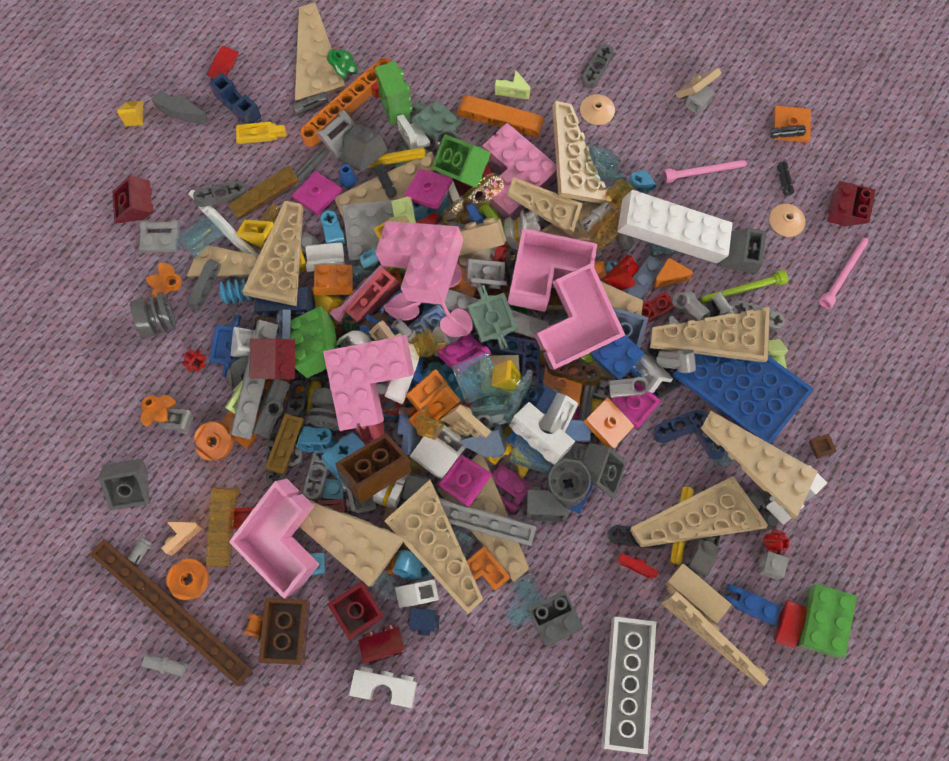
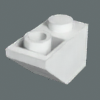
(417, 593)

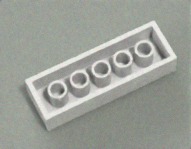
(674, 227)
(629, 685)

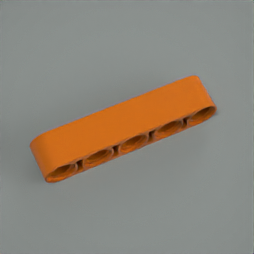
(498, 115)

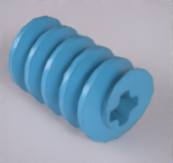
(233, 292)

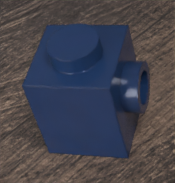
(423, 621)

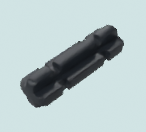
(788, 131)
(785, 178)
(385, 180)

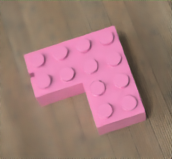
(519, 159)
(428, 255)
(543, 259)
(589, 321)
(355, 374)
(268, 541)

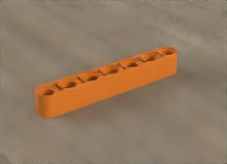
(351, 95)

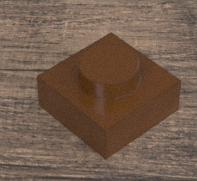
(822, 446)

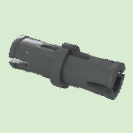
(317, 101)

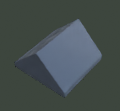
(632, 325)

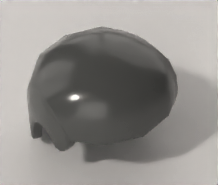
(625, 241)

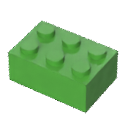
(393, 91)
(461, 160)
(312, 335)
(827, 621)

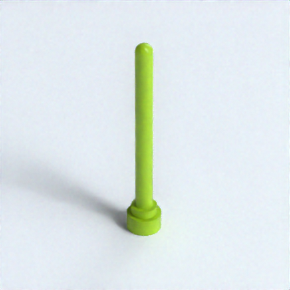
(780, 278)

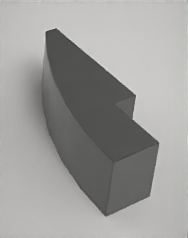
(179, 108)

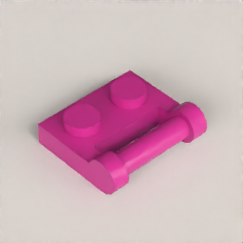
(461, 349)
(512, 485)

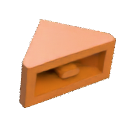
(672, 274)

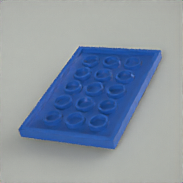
(749, 393)

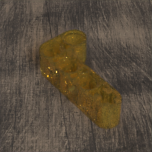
(616, 193)
(469, 197)
(221, 525)

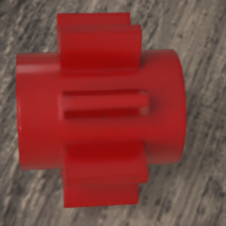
(194, 360)
(776, 541)

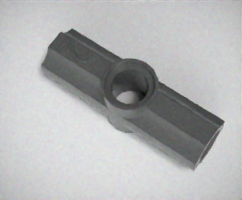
(266, 420)

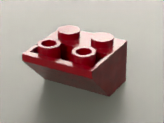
(851, 204)

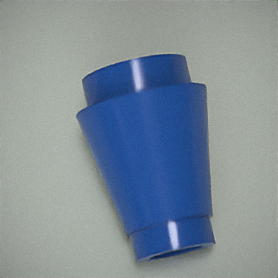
(347, 176)

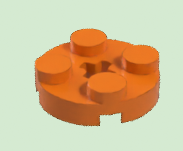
(203, 442)
(183, 569)

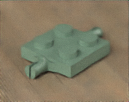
(435, 119)
(492, 317)

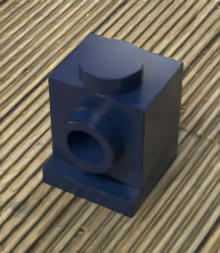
(540, 396)

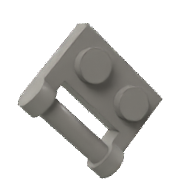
(336, 143)
(159, 241)

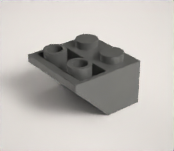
(745, 250)
(555, 618)

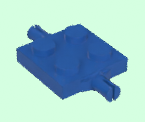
(222, 345)
(619, 358)

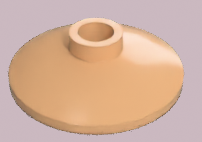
(596, 115)
(783, 225)

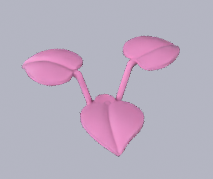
(453, 325)

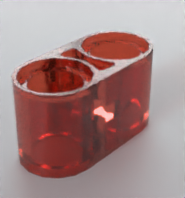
(397, 409)

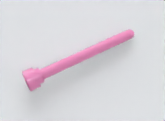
(670, 175)
(829, 299)
(339, 313)

